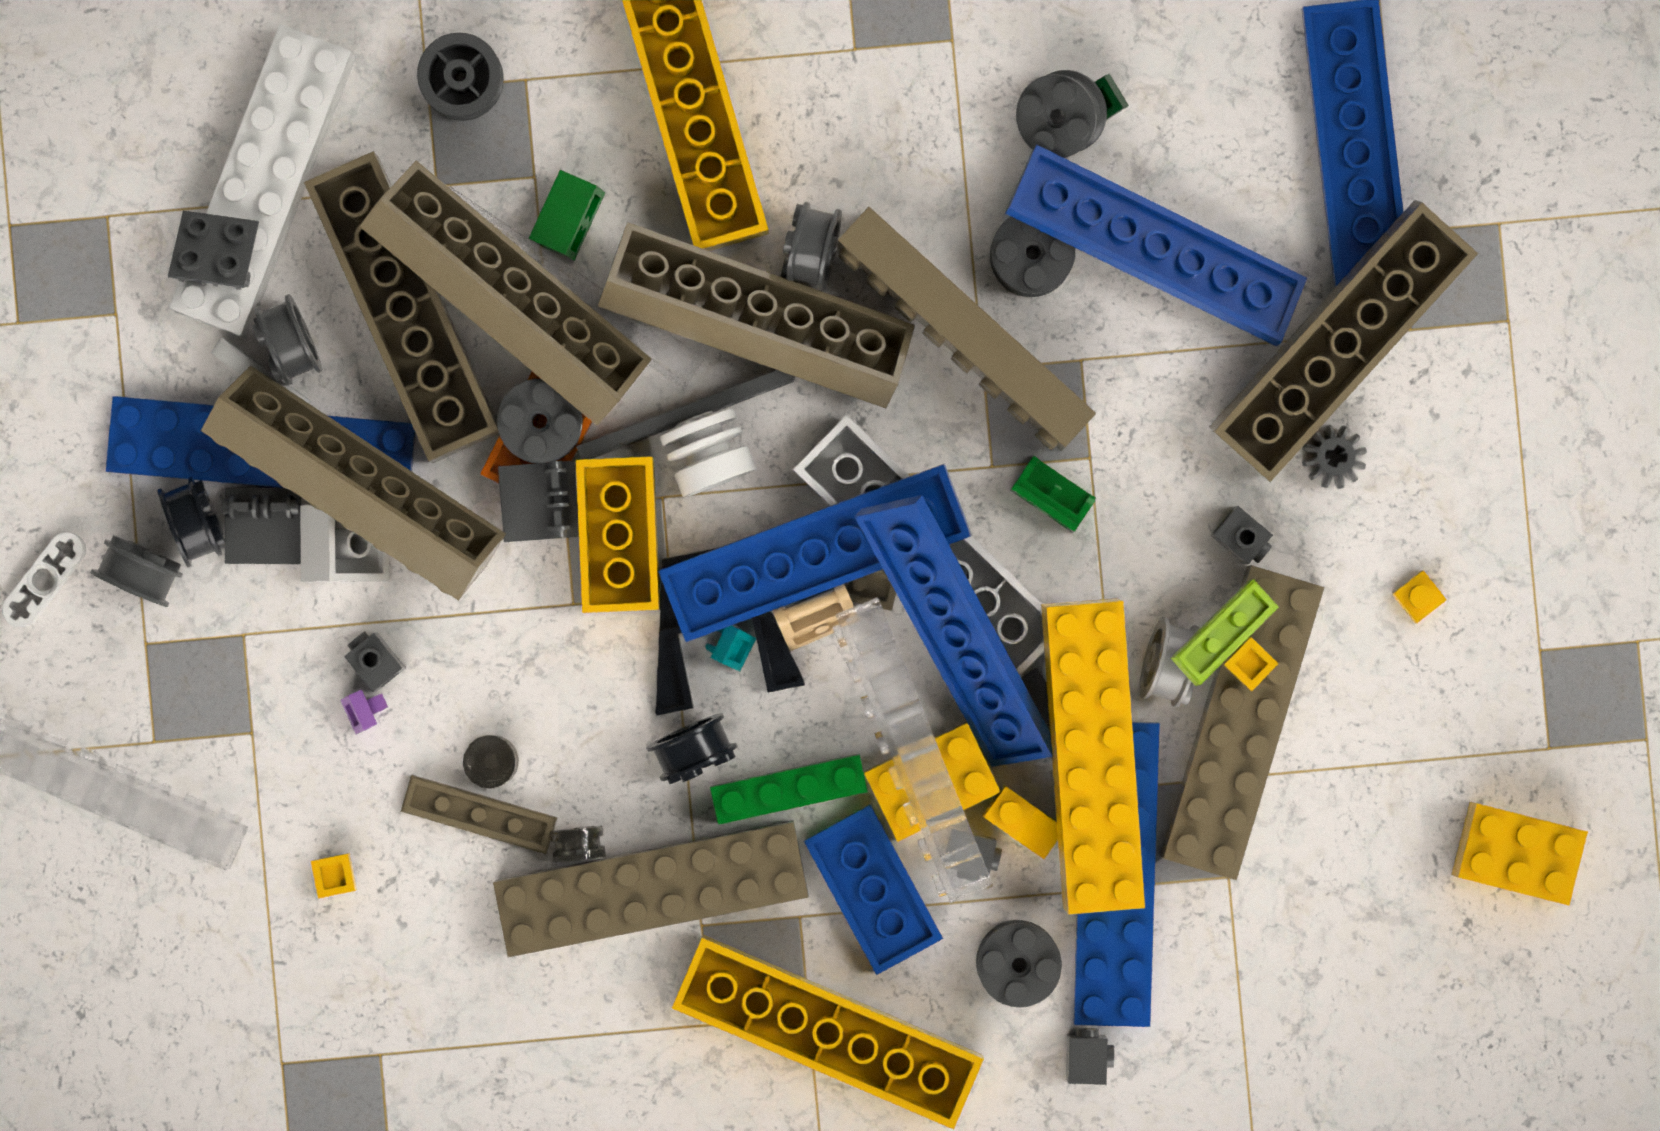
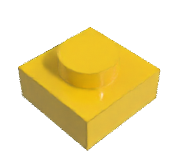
(1419, 596)
(1250, 663)
(333, 875)

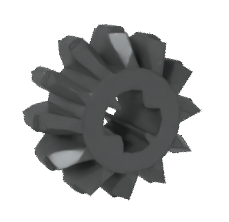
(1339, 469)

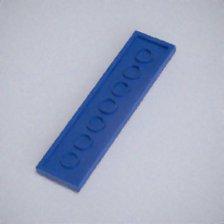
(1352, 127)
(1156, 245)
(168, 442)
(796, 557)
(956, 630)
(1117, 945)

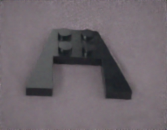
(672, 679)

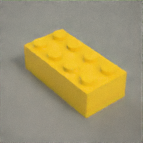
(618, 534)

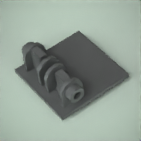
(213, 249)
(539, 501)
(262, 526)

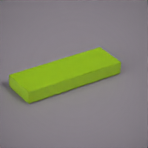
(1224, 632)

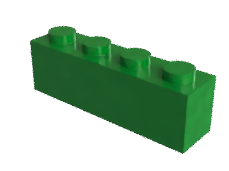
(788, 789)

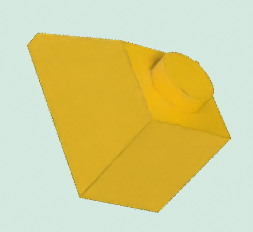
(1022, 821)

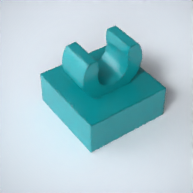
(732, 647)

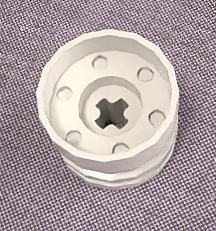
(707, 452)

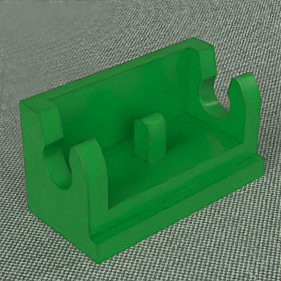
(567, 215)
(1053, 494)

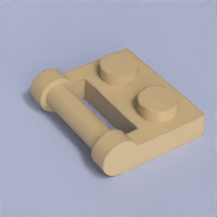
(812, 617)

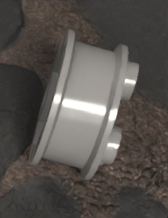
(1159, 673)

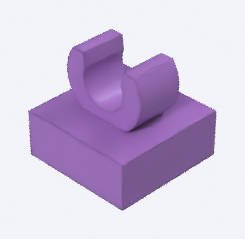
(361, 711)

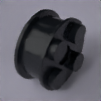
(189, 521)
(693, 748)

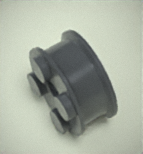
(468, 97)
(1041, 118)
(811, 245)
(1026, 275)
(287, 340)
(517, 427)
(137, 570)
(1024, 985)

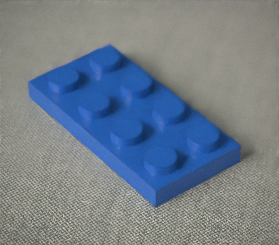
(873, 889)

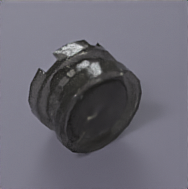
(491, 761)
(575, 839)

